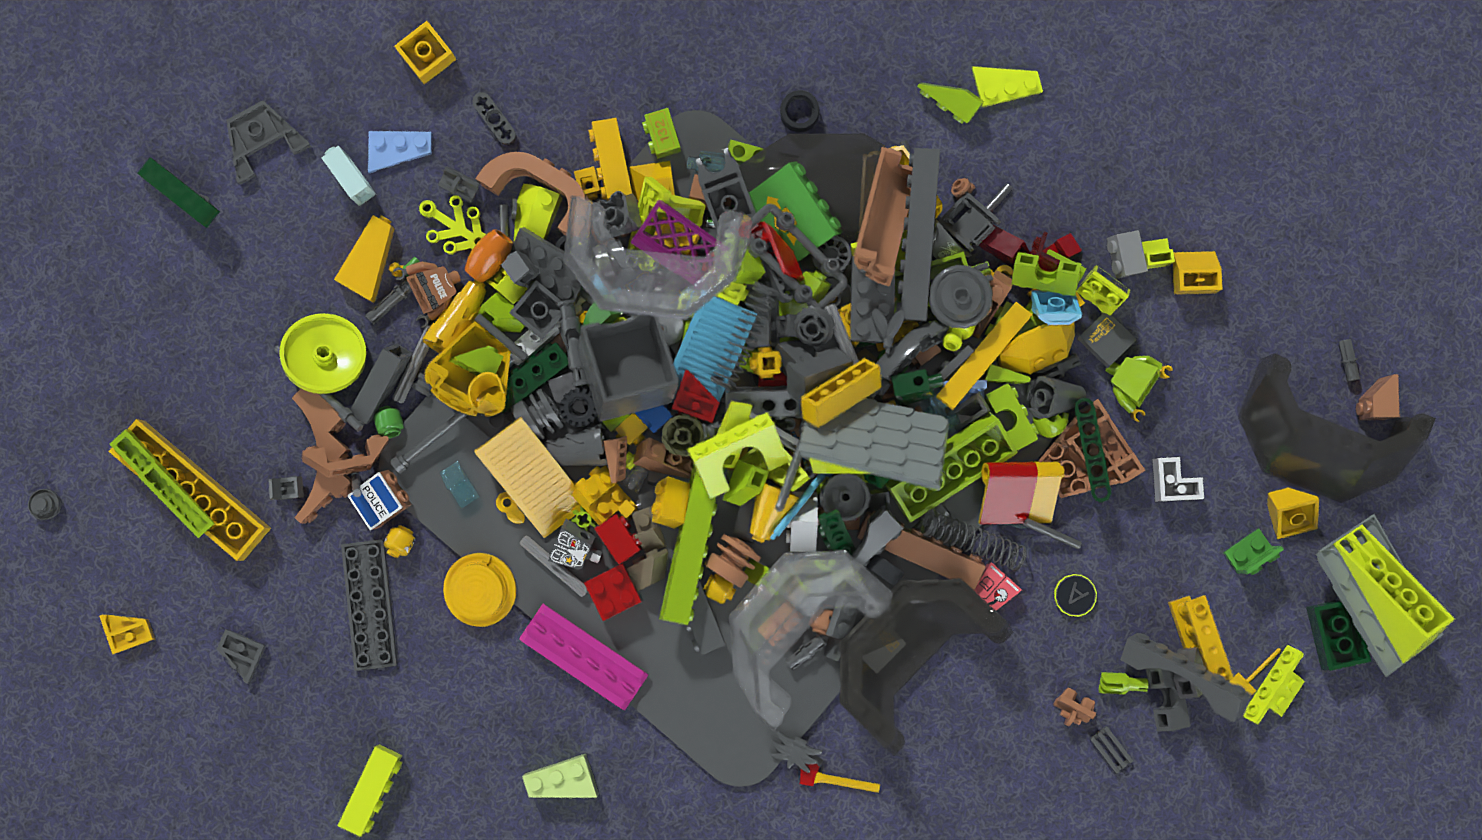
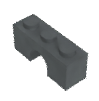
(1173, 712)

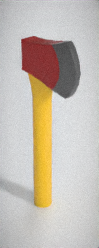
(817, 777)

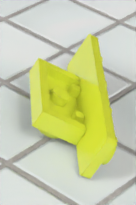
(1277, 688)

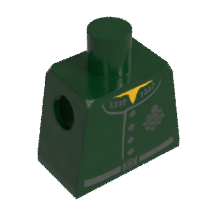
(908, 387)

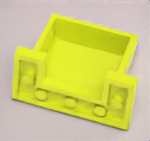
(651, 193)

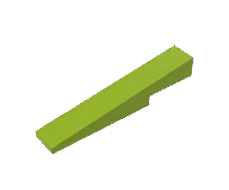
(161, 482)

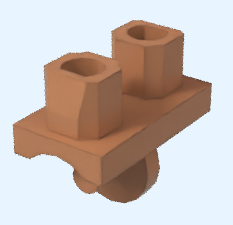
(1072, 710)

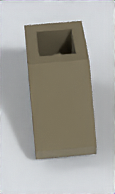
(648, 570)

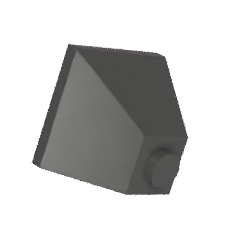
(537, 310)

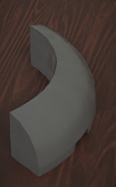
(905, 350)

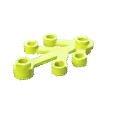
(456, 228)

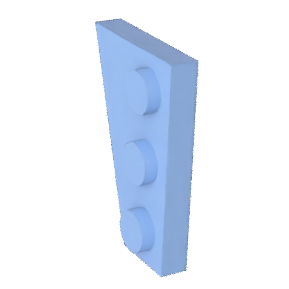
(395, 147)

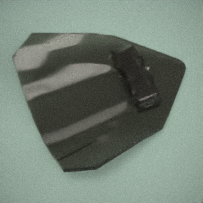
(838, 166)

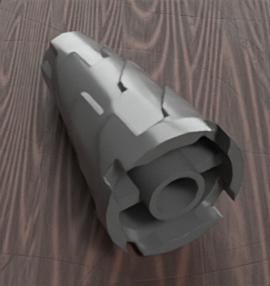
(580, 447)

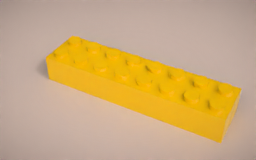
(235, 526)

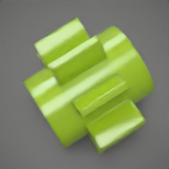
(579, 517)

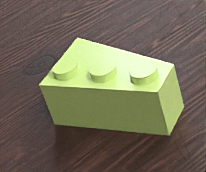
(562, 779)

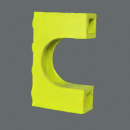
(711, 454)

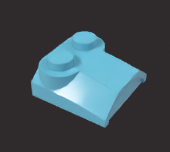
(1055, 308)

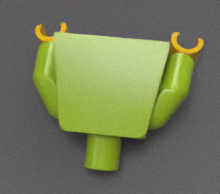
(1135, 380)

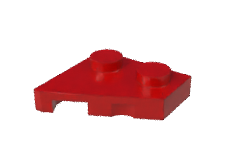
(695, 399)

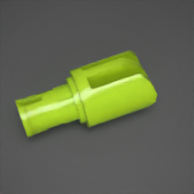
(1121, 683)

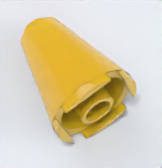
(765, 516)

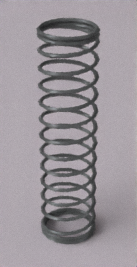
(763, 289)
(935, 522)

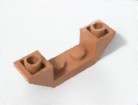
(316, 458)

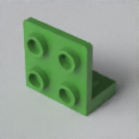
(1251, 553)

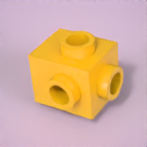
(772, 365)

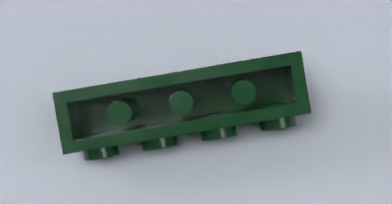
(535, 374)

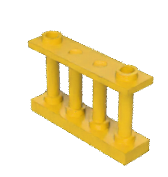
(1199, 630)

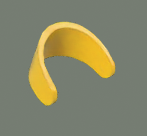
(481, 383)

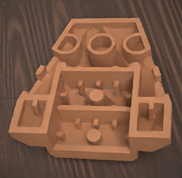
(1067, 450)

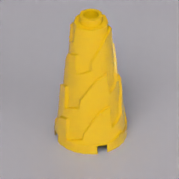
(456, 317)

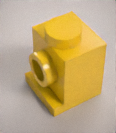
(585, 176)

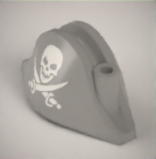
(944, 244)

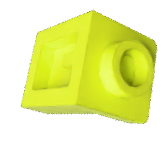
(734, 293)

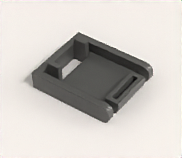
(973, 225)

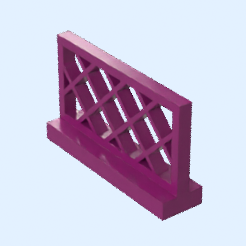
(649, 242)

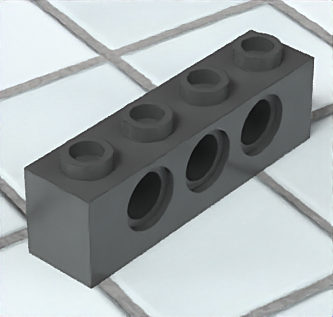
(762, 393)

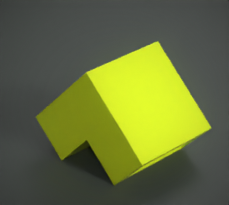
(1158, 253)

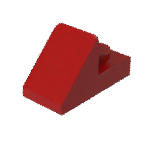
(1065, 246)

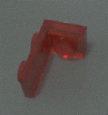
(1045, 261)

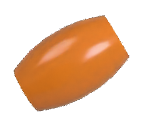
(488, 255)

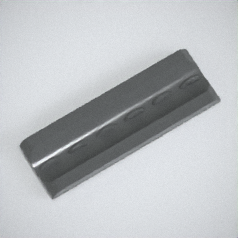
(369, 605)

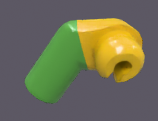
(399, 273)

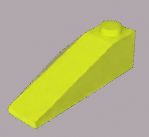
(536, 209)

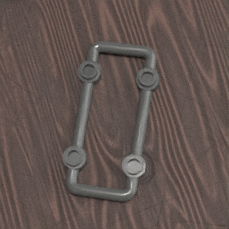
(829, 266)

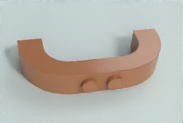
(514, 164)

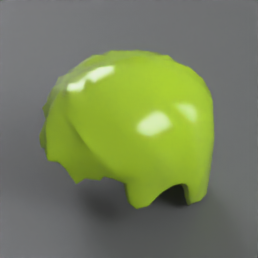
(1051, 426)

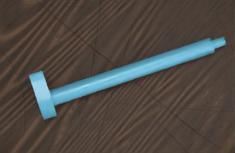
(798, 505)

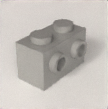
(1127, 254)

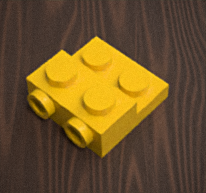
(599, 495)

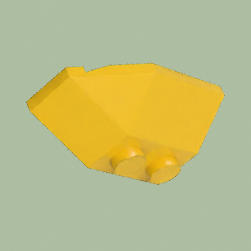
(1038, 348)

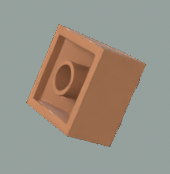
(1380, 400)

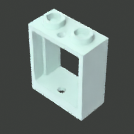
(348, 175)

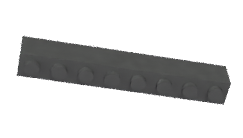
(919, 234)
(703, 625)

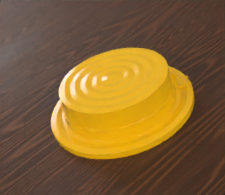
(479, 589)

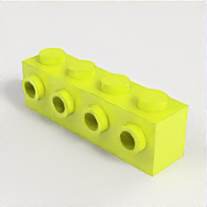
(370, 790)

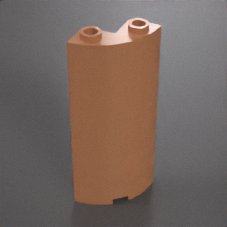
(884, 218)

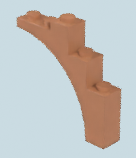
(324, 423)

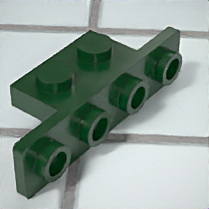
(836, 532)

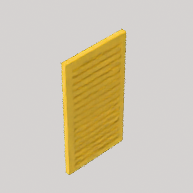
(530, 476)

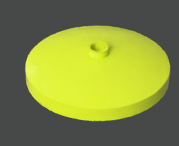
(321, 336)

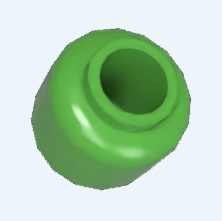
(388, 422)

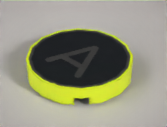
(1075, 595)

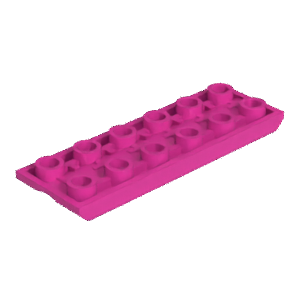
(583, 656)

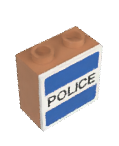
(380, 499)

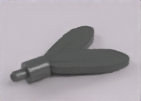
(886, 330)

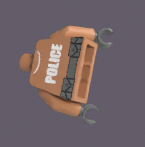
(431, 287)

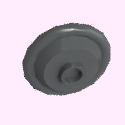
(960, 296)

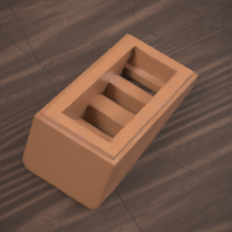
(616, 457)

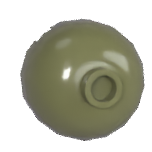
(682, 433)

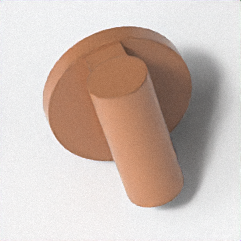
(961, 186)

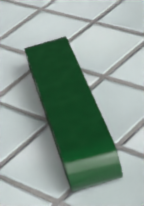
(178, 192)
(1098, 459)

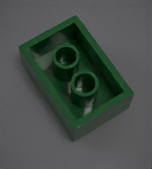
(1336, 636)

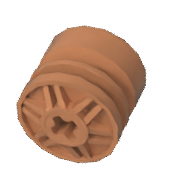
(732, 560)

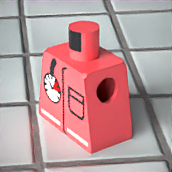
(996, 587)

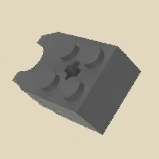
(725, 184)

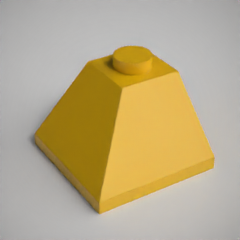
(659, 171)
(1292, 512)

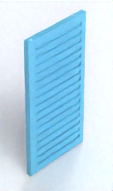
(706, 342)

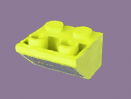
(1103, 290)

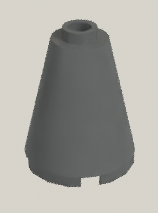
(1053, 396)

